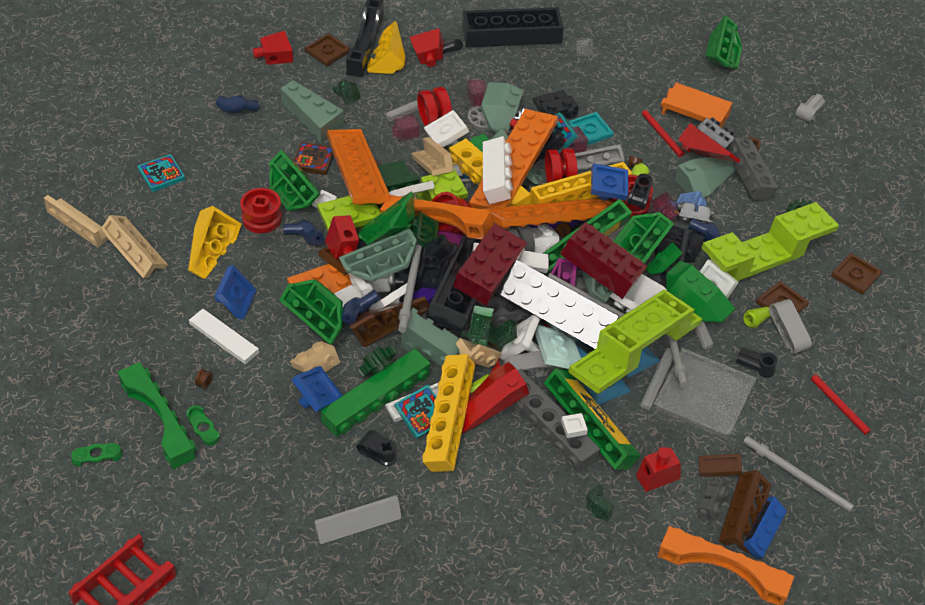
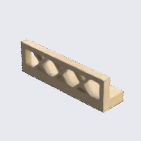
(433, 158)
(75, 220)
(132, 245)

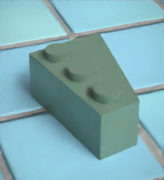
(428, 339)

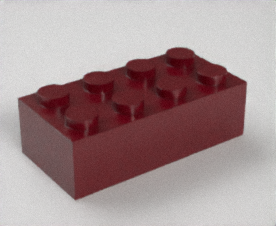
(603, 260)
(489, 264)

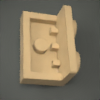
(478, 353)
(319, 355)

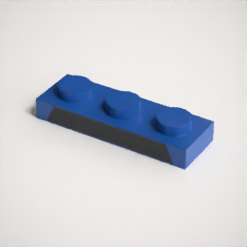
(765, 527)

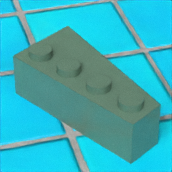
(312, 109)

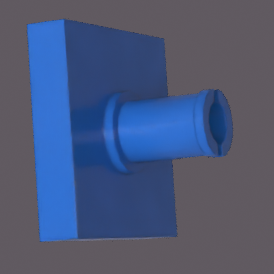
(609, 182)
(235, 292)
(316, 389)

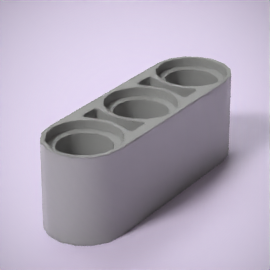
(790, 326)
(531, 364)

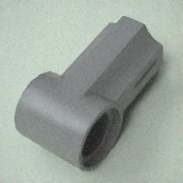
(809, 110)

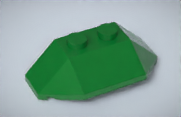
(725, 44)
(291, 183)
(390, 221)
(643, 234)
(698, 292)
(315, 307)

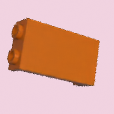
(696, 104)

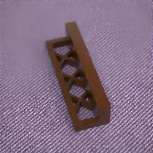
(742, 505)

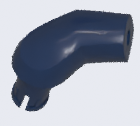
(236, 104)
(306, 229)
(709, 230)
(358, 306)

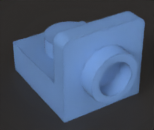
(693, 198)

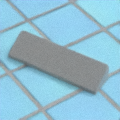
(599, 156)
(357, 519)

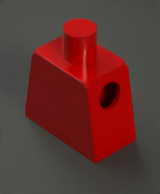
(428, 47)
(274, 49)
(341, 236)
(659, 469)

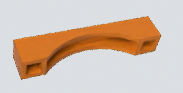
(471, 221)
(767, 581)

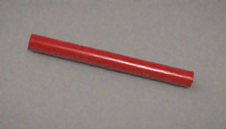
(663, 134)
(840, 404)

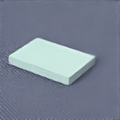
(556, 347)

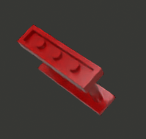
(144, 589)

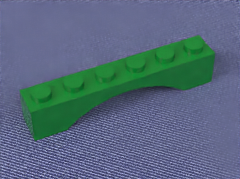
(175, 445)

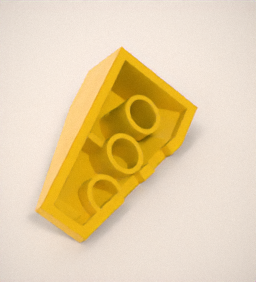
(389, 53)
(211, 236)

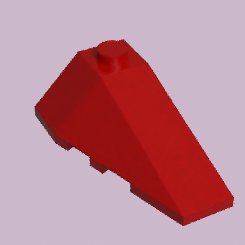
(701, 144)
(493, 395)

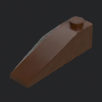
(382, 321)

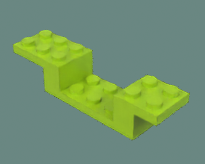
(365, 213)
(784, 242)
(623, 340)

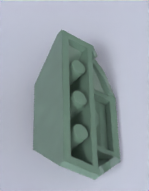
(500, 105)
(381, 257)

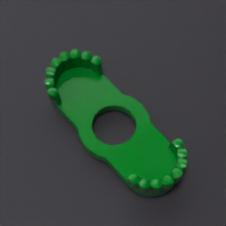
(196, 417)
(109, 451)

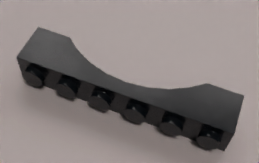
(360, 53)

